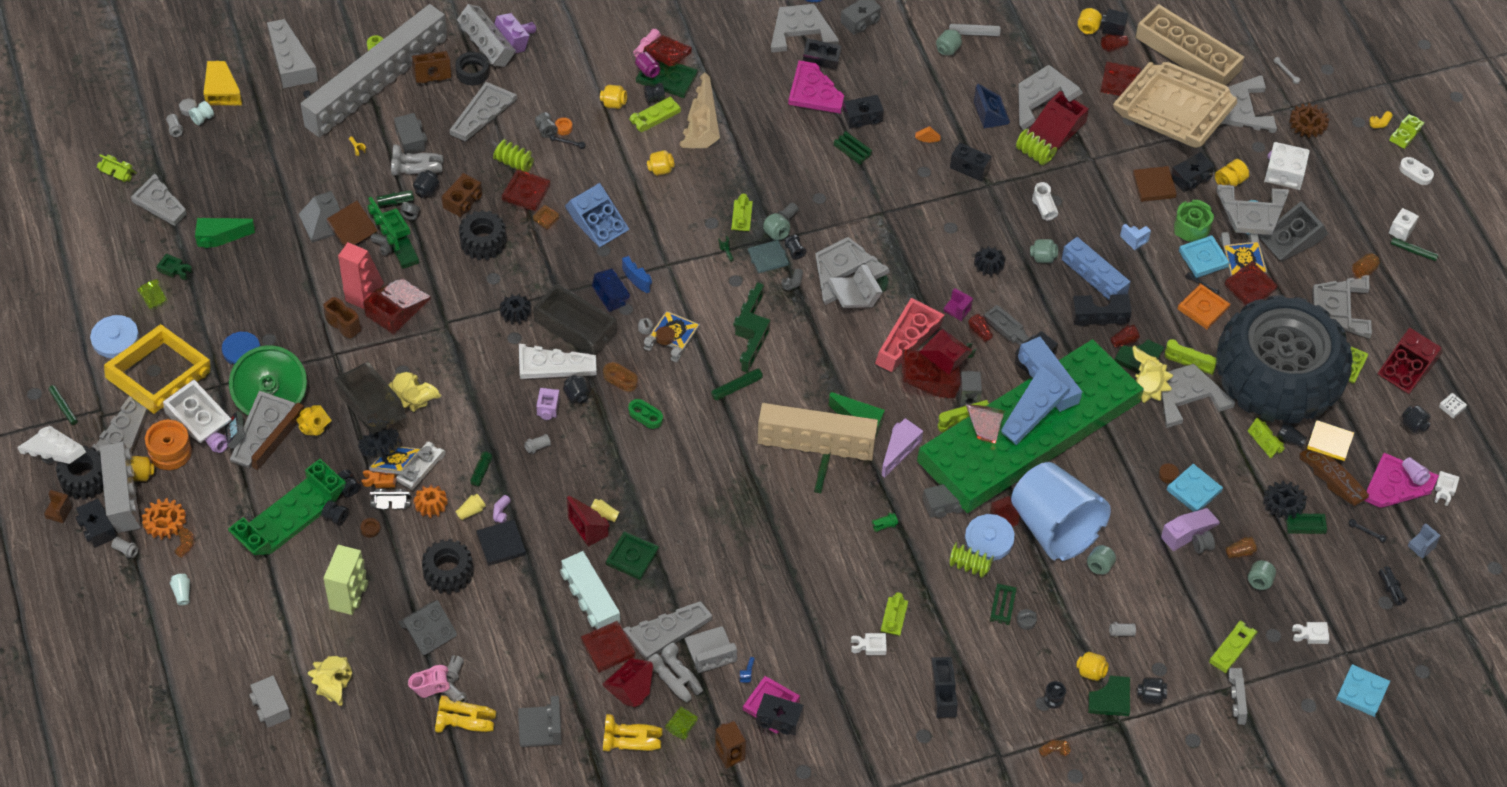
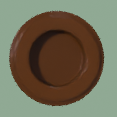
(665, 335)
(1168, 473)
(370, 527)

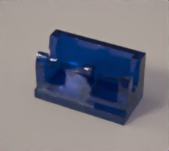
(610, 289)

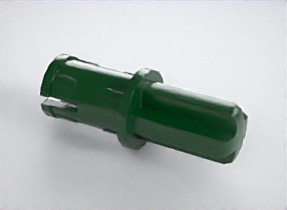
(395, 198)

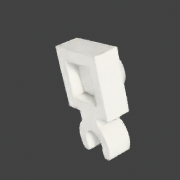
(1446, 486)
(1313, 631)
(873, 644)

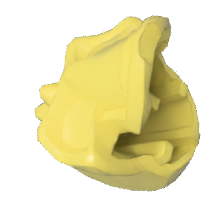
(1152, 376)
(412, 393)
(331, 677)

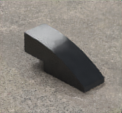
(944, 687)

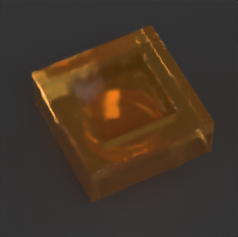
(546, 217)

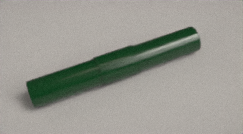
(1414, 249)
(63, 405)
(822, 473)

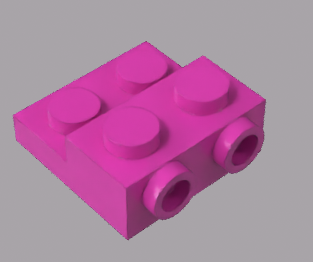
(772, 688)

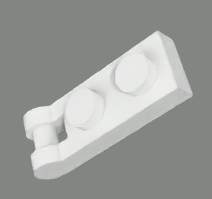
(422, 467)

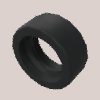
(472, 78)

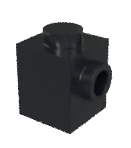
(1114, 22)

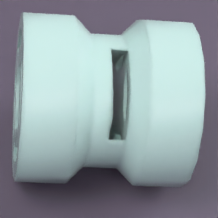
(201, 113)

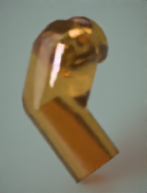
(187, 542)
(1053, 745)

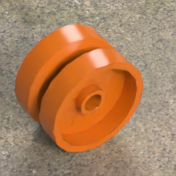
(168, 444)

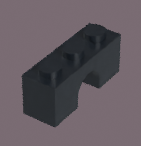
(1087, 313)

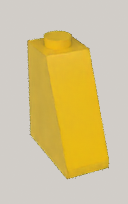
(220, 85)

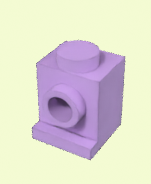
(548, 403)

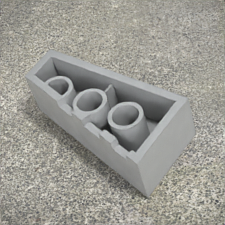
(291, 58)
(119, 487)

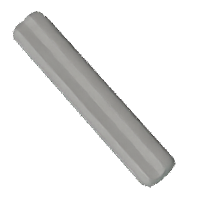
(968, 29)

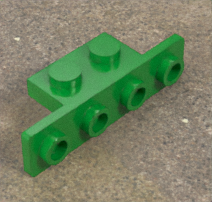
(390, 223)

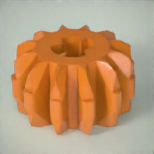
(430, 501)

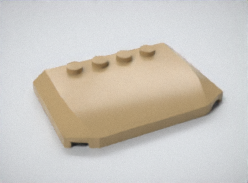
(1176, 103)

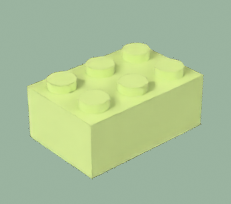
(345, 580)

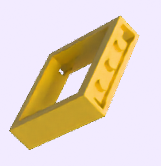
(134, 353)

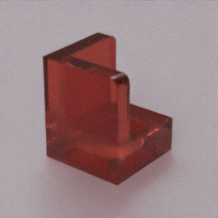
(1006, 510)

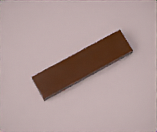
(276, 437)

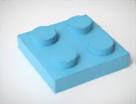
(1204, 256)
(1194, 488)
(1363, 690)

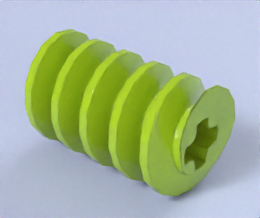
(1034, 148)
(513, 157)
(970, 560)

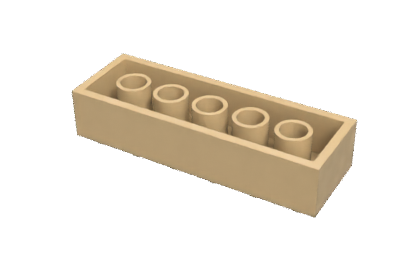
(1189, 46)
(817, 431)

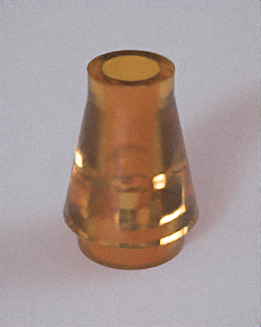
(1243, 547)

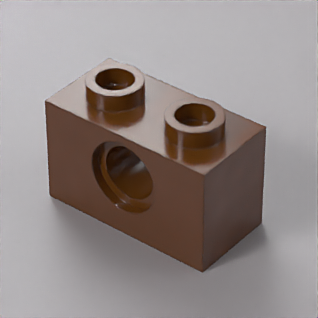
(423, 62)
(730, 744)

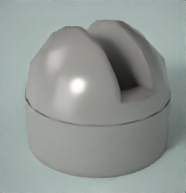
(642, 328)

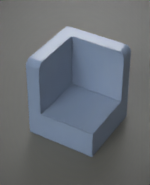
(1424, 541)

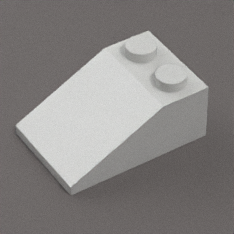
(196, 411)

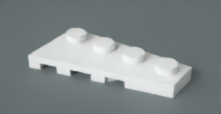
(546, 363)
(52, 444)

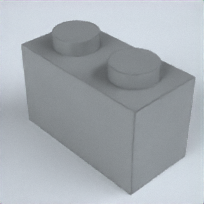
(269, 701)

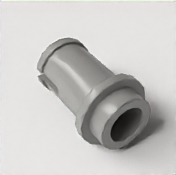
(175, 128)
(537, 443)
(125, 547)
(1122, 629)
(453, 668)
(454, 694)

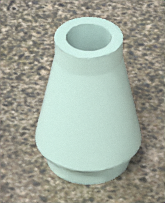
(180, 585)

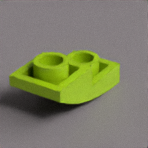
(1407, 131)
(1359, 360)

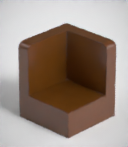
(58, 507)

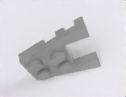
(800, 21)
(1040, 88)
(1243, 112)
(1252, 216)
(842, 260)
(1337, 301)
(1188, 386)

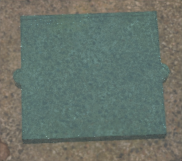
(768, 256)

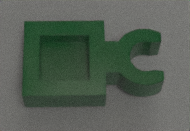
(171, 266)

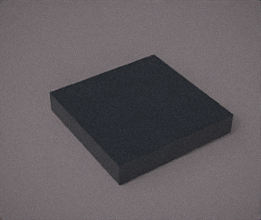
(501, 542)

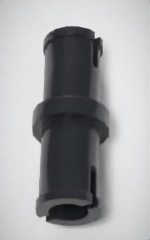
(1392, 585)

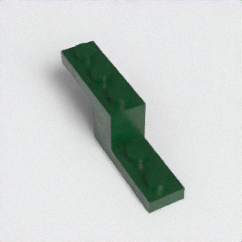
(751, 327)

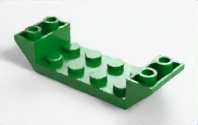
(291, 512)

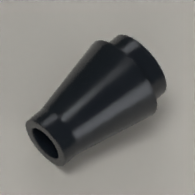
(1291, 435)

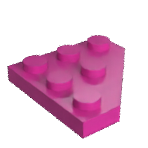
(814, 89)
(1393, 484)

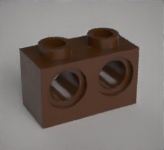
(462, 195)

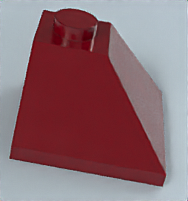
(945, 351)
(586, 521)
(631, 682)

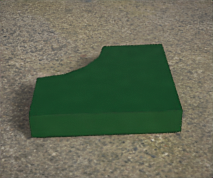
(1126, 357)
(1112, 699)

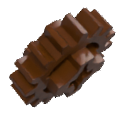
(1309, 120)

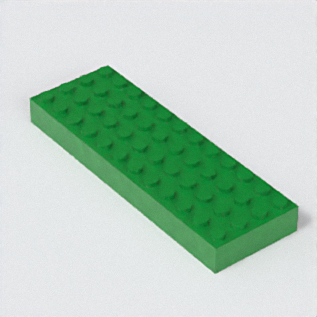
(982, 469)

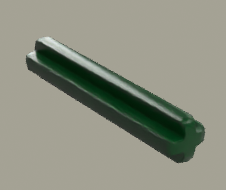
(737, 384)

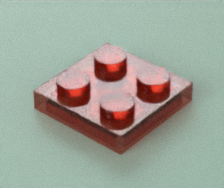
(667, 50)
(1118, 78)
(526, 190)
(1251, 284)
(607, 646)

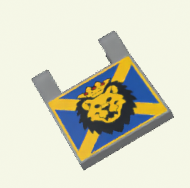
(1242, 253)
(683, 329)
(401, 461)

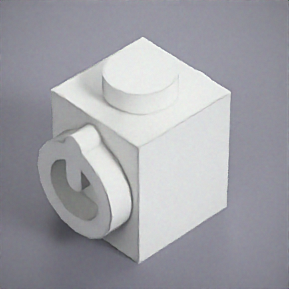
(1403, 224)

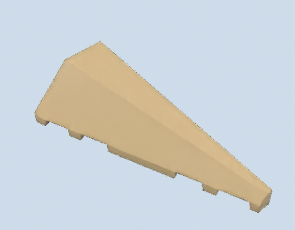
(702, 118)

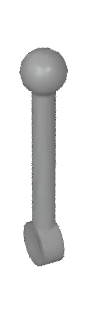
(1296, 80)

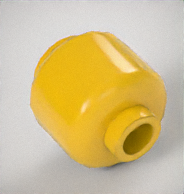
(1089, 21)
(613, 96)
(660, 162)
(142, 468)
(1092, 666)

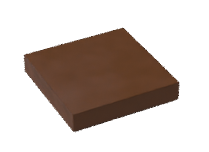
(1154, 183)
(351, 224)

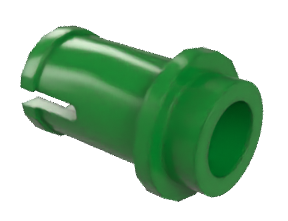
(885, 522)

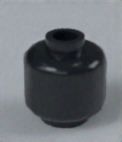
(426, 184)
(576, 389)
(1416, 419)
(1152, 690)

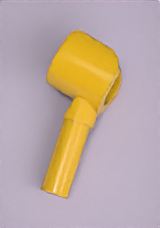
(358, 146)

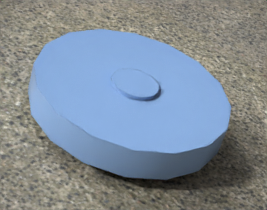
(113, 335)
(990, 535)

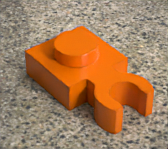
(379, 479)

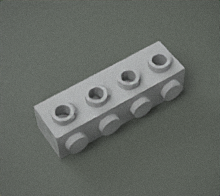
(486, 35)

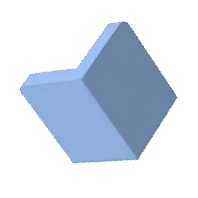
(1135, 237)

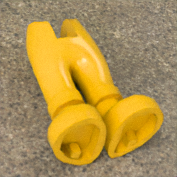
(469, 722)
(645, 736)

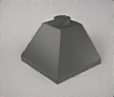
(315, 215)

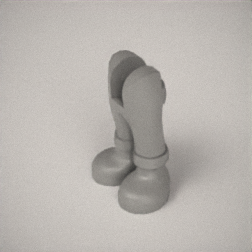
(415, 163)
(669, 656)

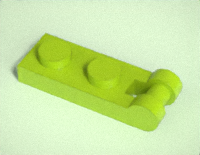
(655, 114)
(1189, 356)
(953, 417)
(1233, 647)

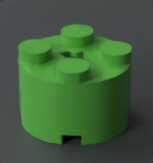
(1193, 220)

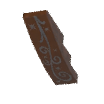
(1337, 478)

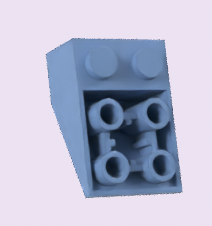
(597, 215)

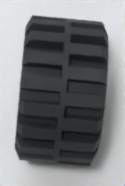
(482, 223)
(84, 485)
(451, 579)

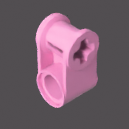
(430, 681)

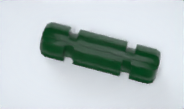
(481, 468)

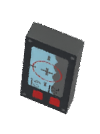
(234, 430)

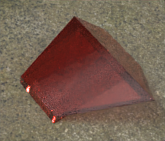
(986, 421)

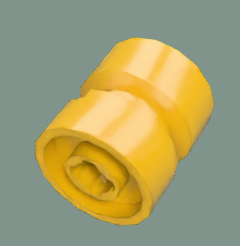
(1232, 173)

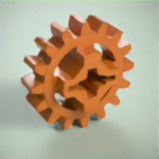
(163, 518)

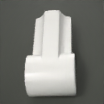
(1044, 201)

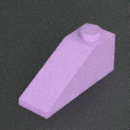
(903, 441)
(1181, 529)

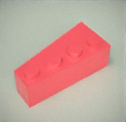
(358, 274)
(910, 331)

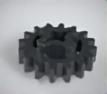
(379, 443)
(1285, 499)

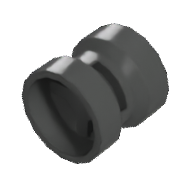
(546, 125)

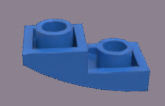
(635, 275)

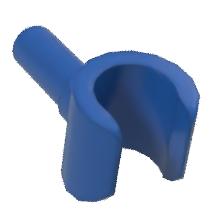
(745, 675)

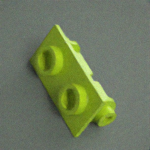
(110, 163)
(742, 213)
(1265, 439)
(894, 614)

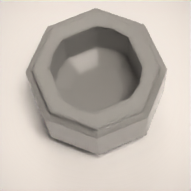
(186, 105)

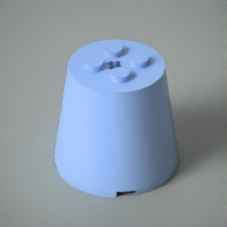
(1059, 510)

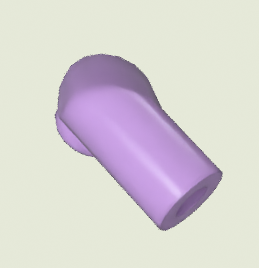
(498, 514)

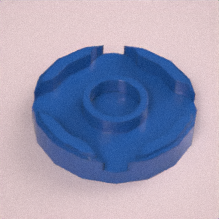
(237, 345)

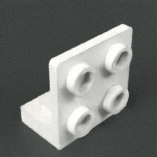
(1287, 165)

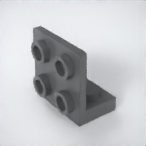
(429, 627)
(540, 725)

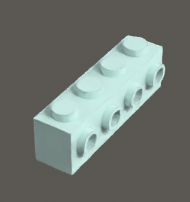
(589, 590)

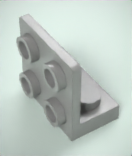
(856, 291)
(711, 649)

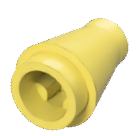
(470, 507)
(605, 510)

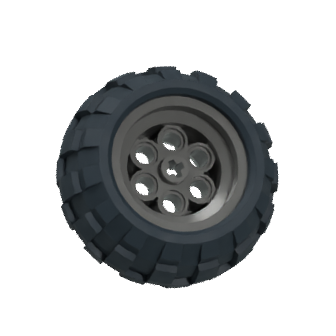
(1284, 359)

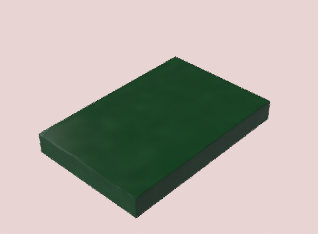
(675, 79)

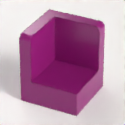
(959, 304)

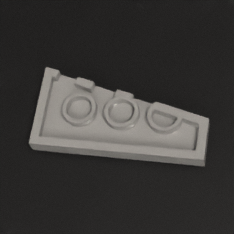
(481, 110)
(262, 420)
(124, 426)
(656, 634)

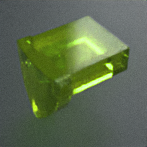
(152, 293)
(681, 723)

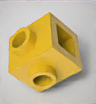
(313, 420)

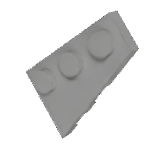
(159, 201)

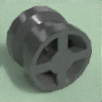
(1203, 542)

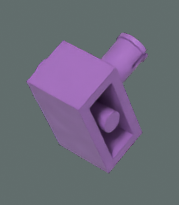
(514, 32)

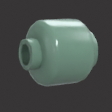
(948, 42)
(776, 226)
(1044, 251)
(1101, 559)
(1262, 575)

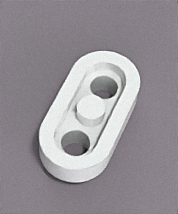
(1416, 171)

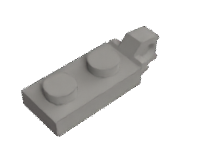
(1238, 694)

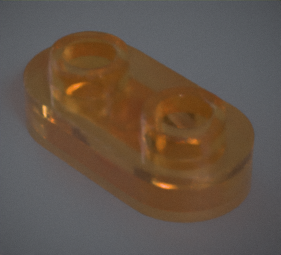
(621, 376)

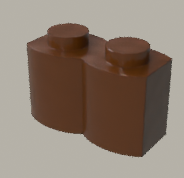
(341, 317)

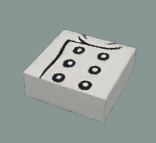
(1452, 405)

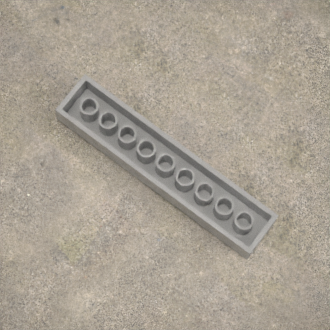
(373, 71)

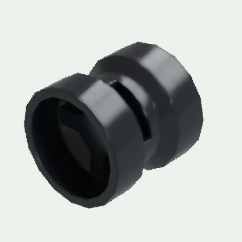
(653, 93)
(352, 485)
(334, 512)
(1054, 694)

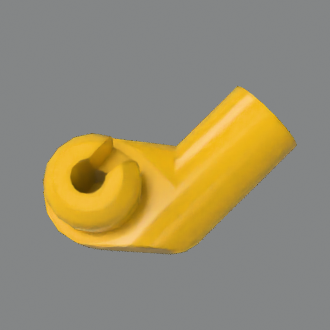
(1381, 123)

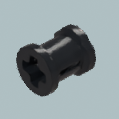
(795, 247)

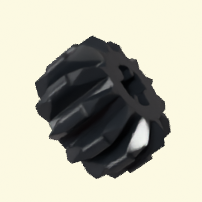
(989, 261)
(515, 309)

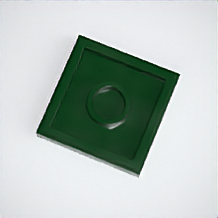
(632, 555)

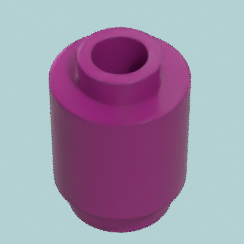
(647, 64)

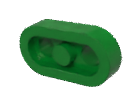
(646, 413)

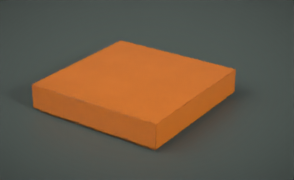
(1203, 306)

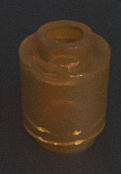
(1365, 265)

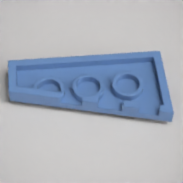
(1037, 401)

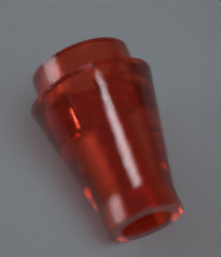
(1112, 42)
(980, 327)
(1127, 335)

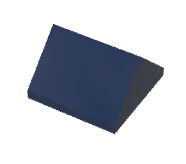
(990, 108)

